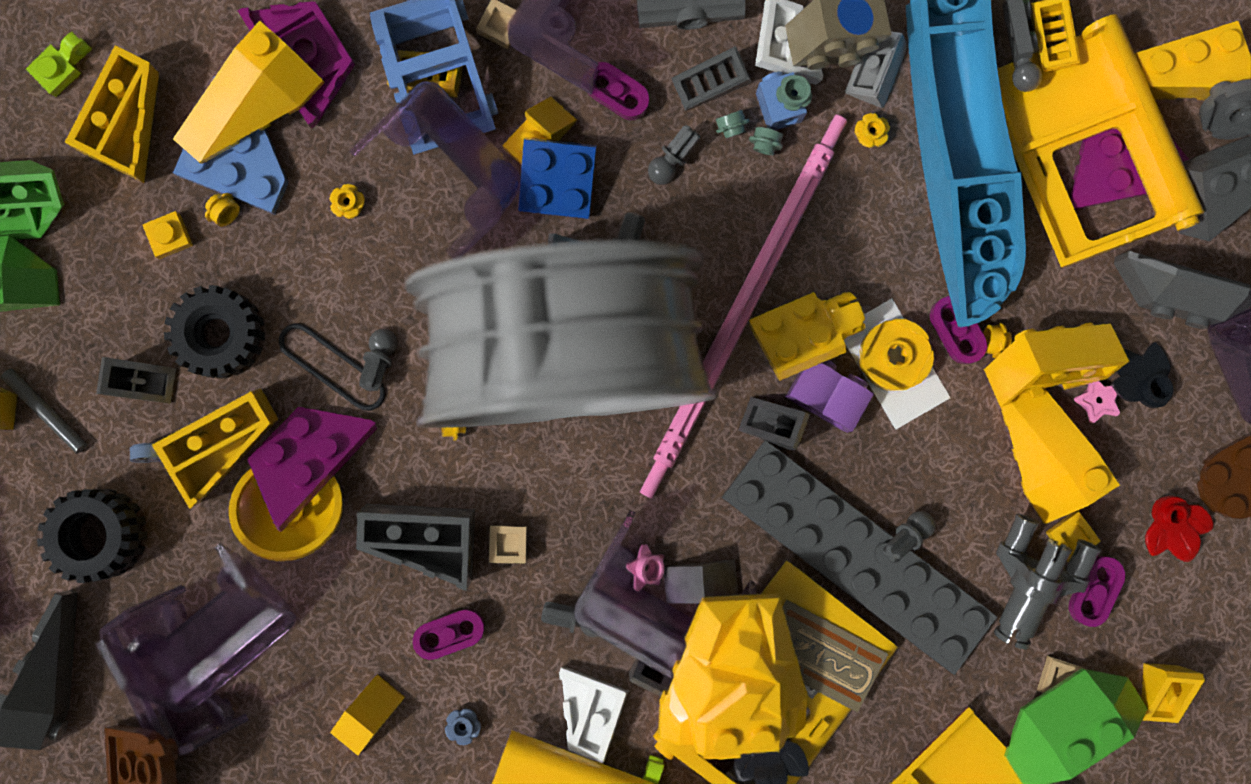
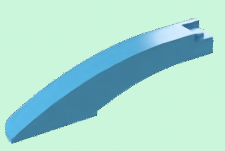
(966, 154)

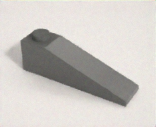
(41, 695)

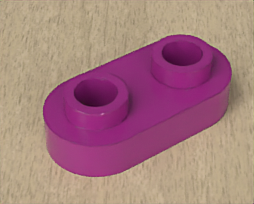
(618, 91)
(952, 335)
(1099, 593)
(449, 633)

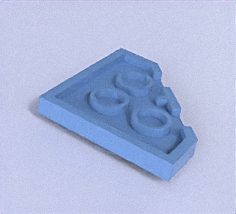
(246, 171)

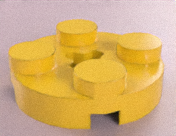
(915, 348)

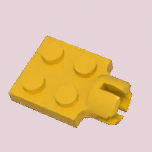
(807, 331)

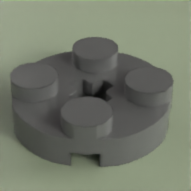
(1218, 110)

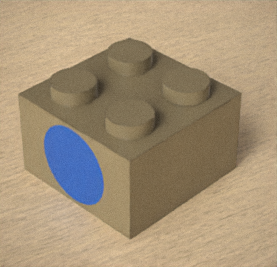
(836, 32)

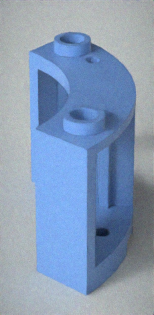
(418, 19)

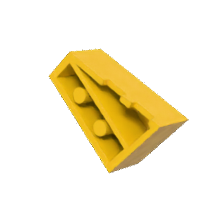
(1196, 63)
(119, 115)
(1055, 358)
(212, 446)

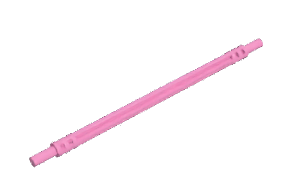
(747, 300)

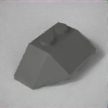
(1182, 291)

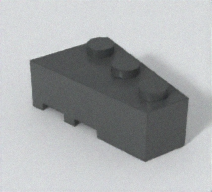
(1222, 186)
(422, 538)

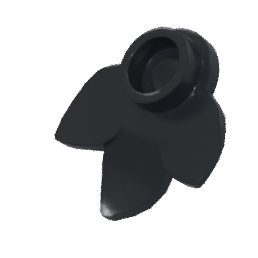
(1142, 374)
(772, 766)

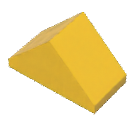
(1168, 691)
(367, 714)

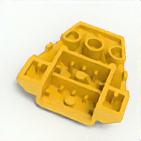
(736, 680)

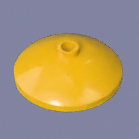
(304, 534)

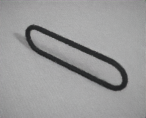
(318, 375)

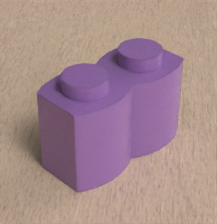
(831, 395)

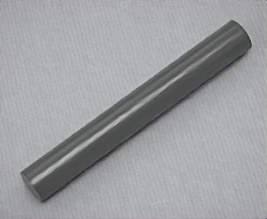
(43, 410)

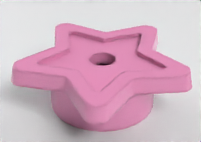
(1090, 405)
(654, 570)

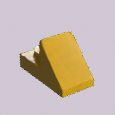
(543, 121)

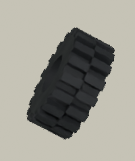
(189, 327)

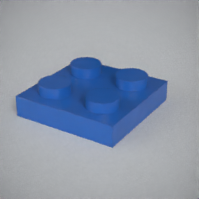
(557, 178)

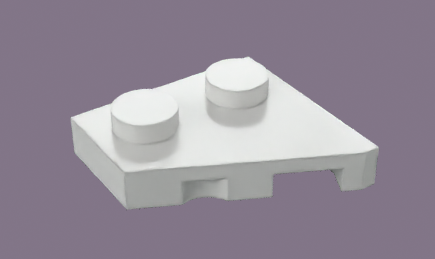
(773, 44)
(591, 713)

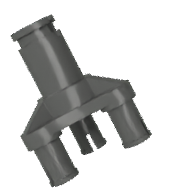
(1037, 581)

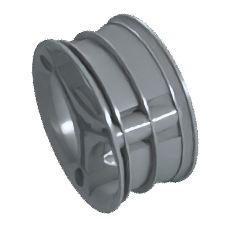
(560, 333)

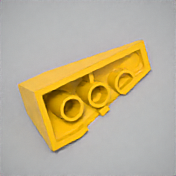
(248, 93)
(1054, 458)

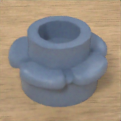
(464, 716)

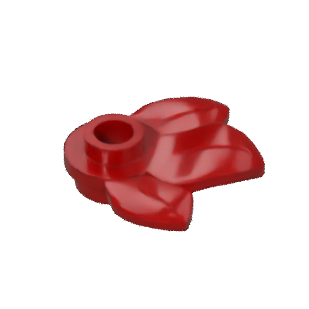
(1178, 532)

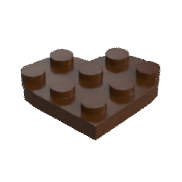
(1227, 479)
(139, 756)

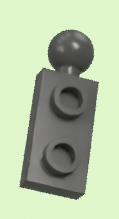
(1022, 44)

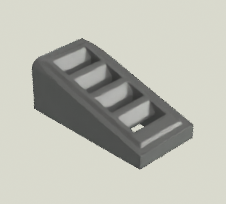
(729, 85)

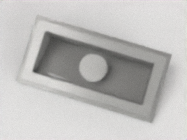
(877, 71)

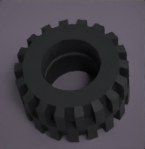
(63, 540)

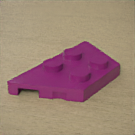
(314, 41)
(1106, 171)
(304, 457)

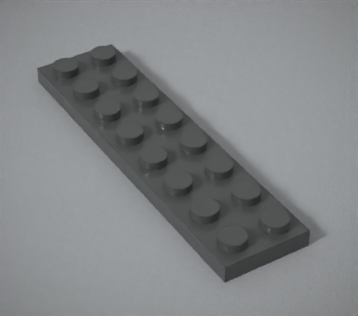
(850, 554)

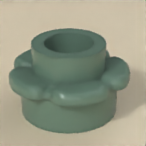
(796, 83)
(732, 124)
(766, 140)

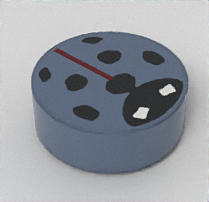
(143, 453)

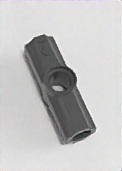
(688, 13)

